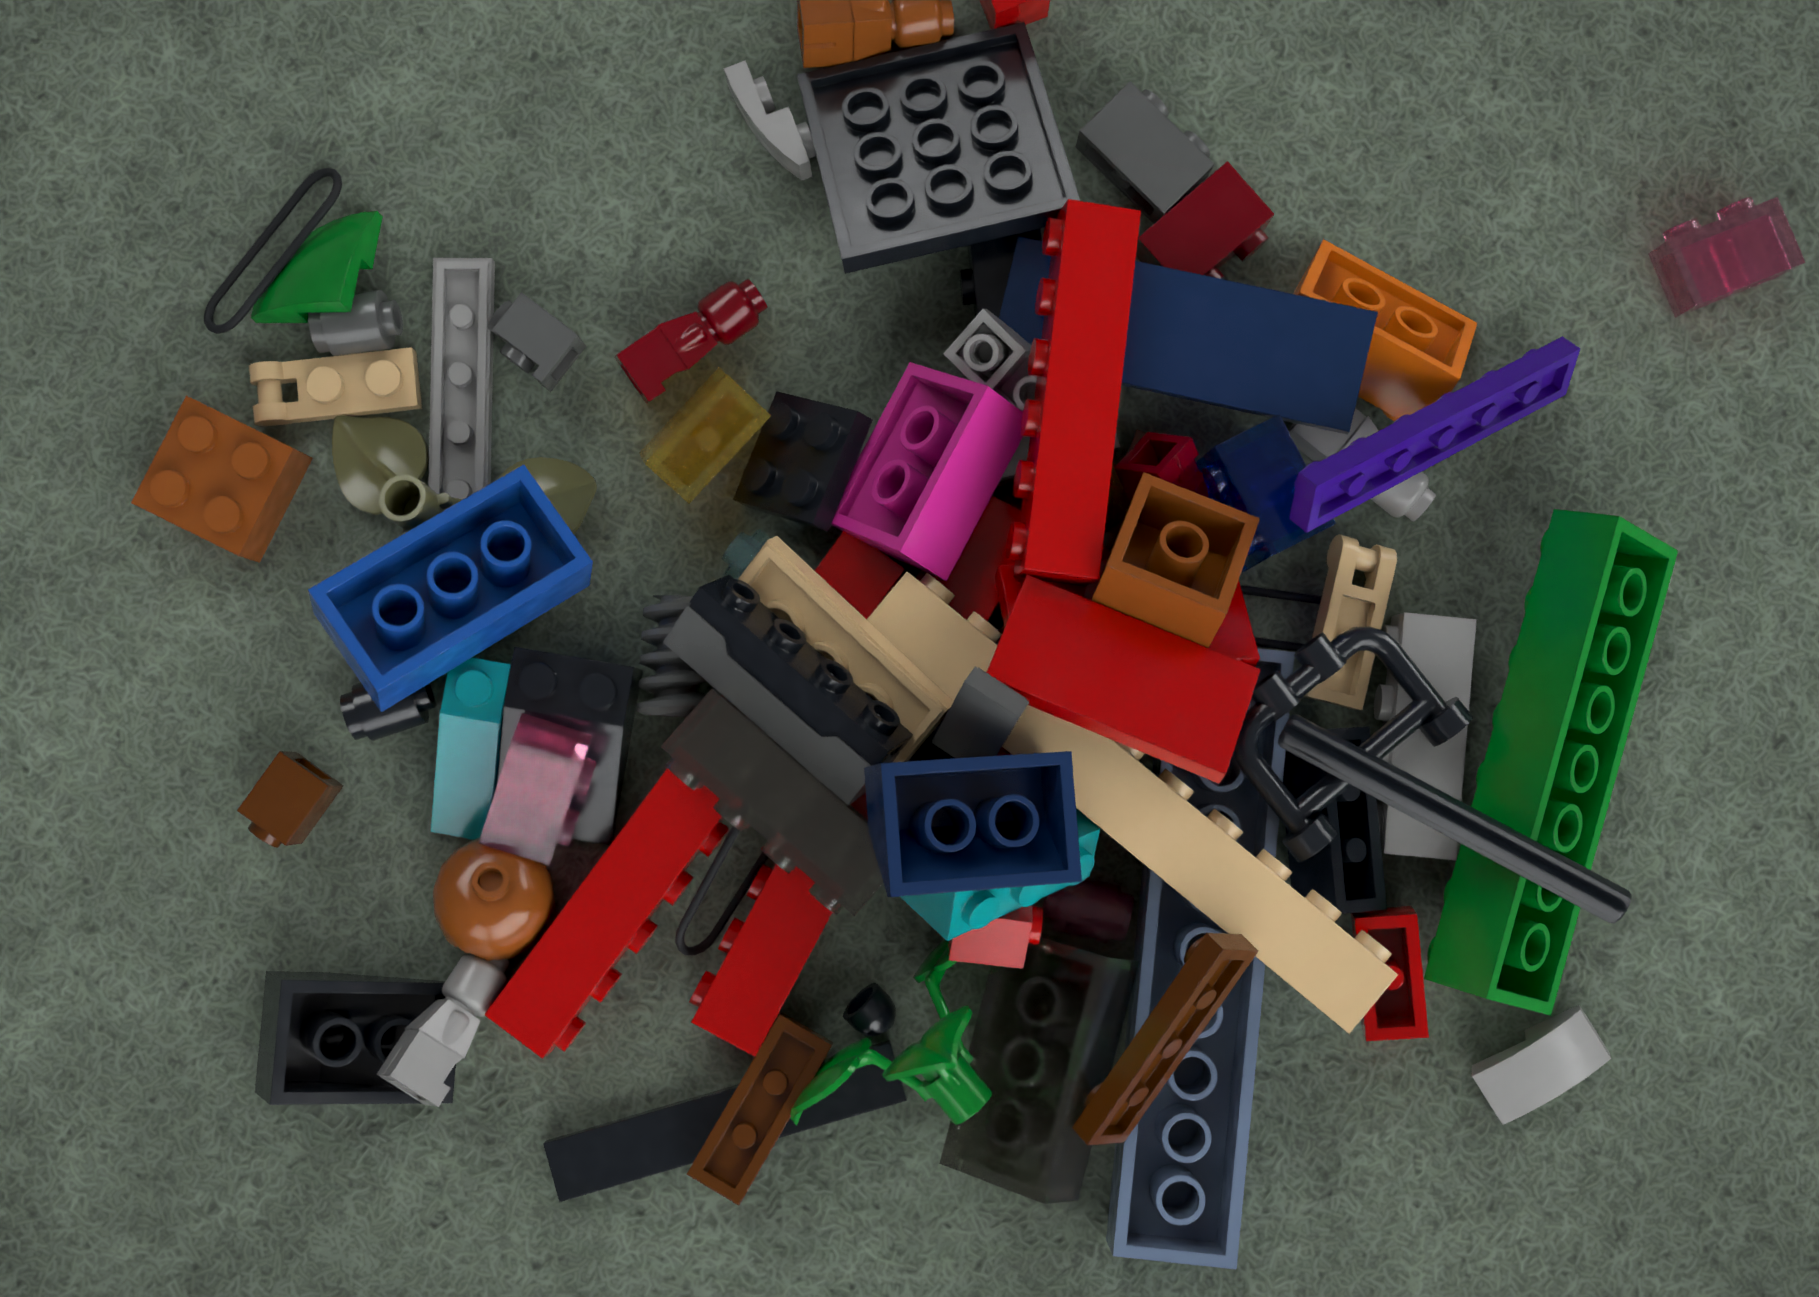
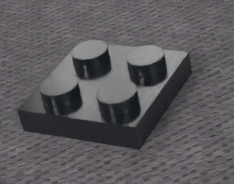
(803, 460)

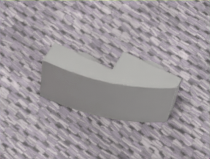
(776, 131)
(994, 357)
(1541, 1067)

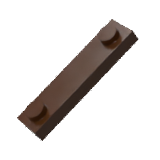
(1178, 1019)

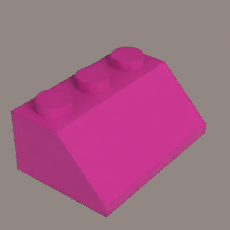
(929, 469)

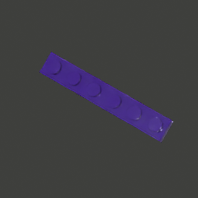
(1432, 434)

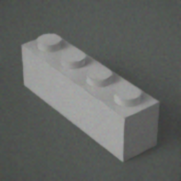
(1444, 654)

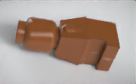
(861, 29)

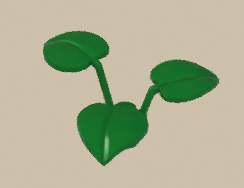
(936, 1056)

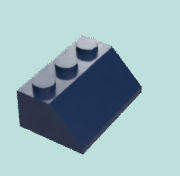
(974, 823)

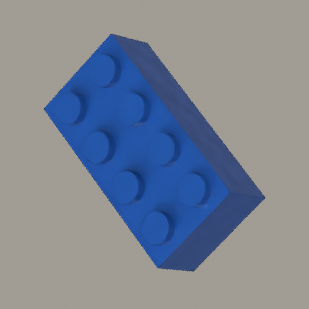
(451, 587)

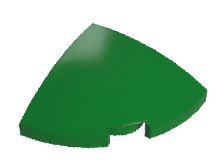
(322, 271)

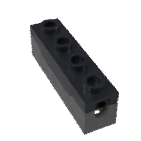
(786, 686)

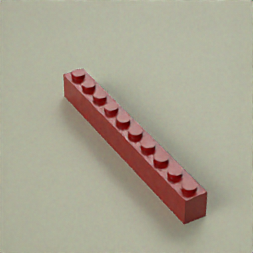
(644, 867)
(786, 919)

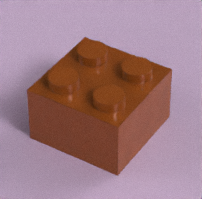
(222, 480)
(1176, 560)

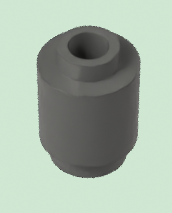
(367, 328)

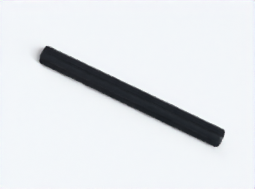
(1455, 819)

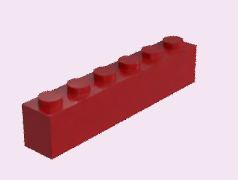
(1075, 393)

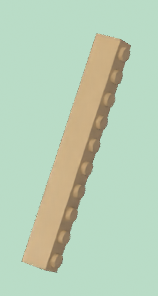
(1156, 822)

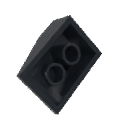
(587, 698)
(333, 1033)

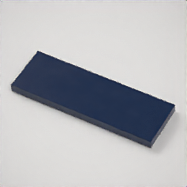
(1224, 341)

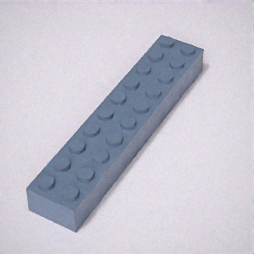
(1186, 1159)

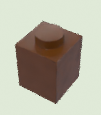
(288, 800)

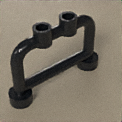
(1277, 696)

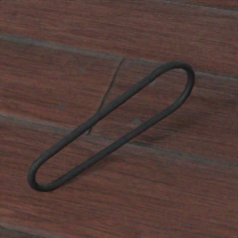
(702, 890)

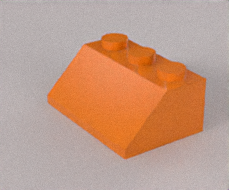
(1415, 340)

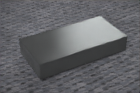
(980, 717)

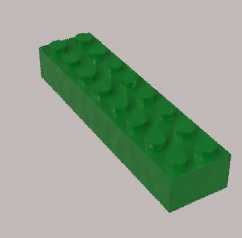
(1553, 752)

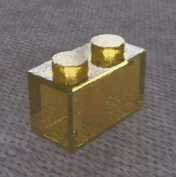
(704, 435)

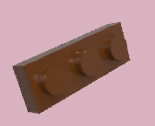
(759, 1108)

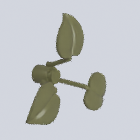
(385, 458)

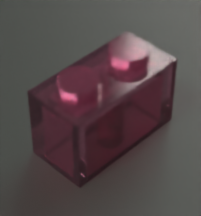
(1726, 256)
(536, 788)

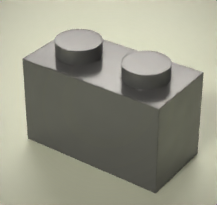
(1144, 151)

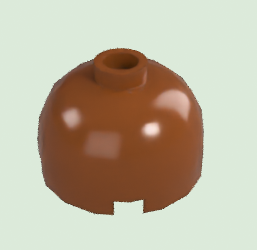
(492, 901)

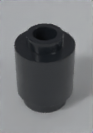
(366, 719)

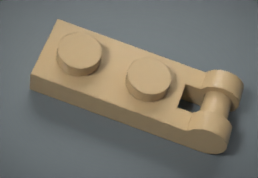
(337, 386)
(1349, 607)

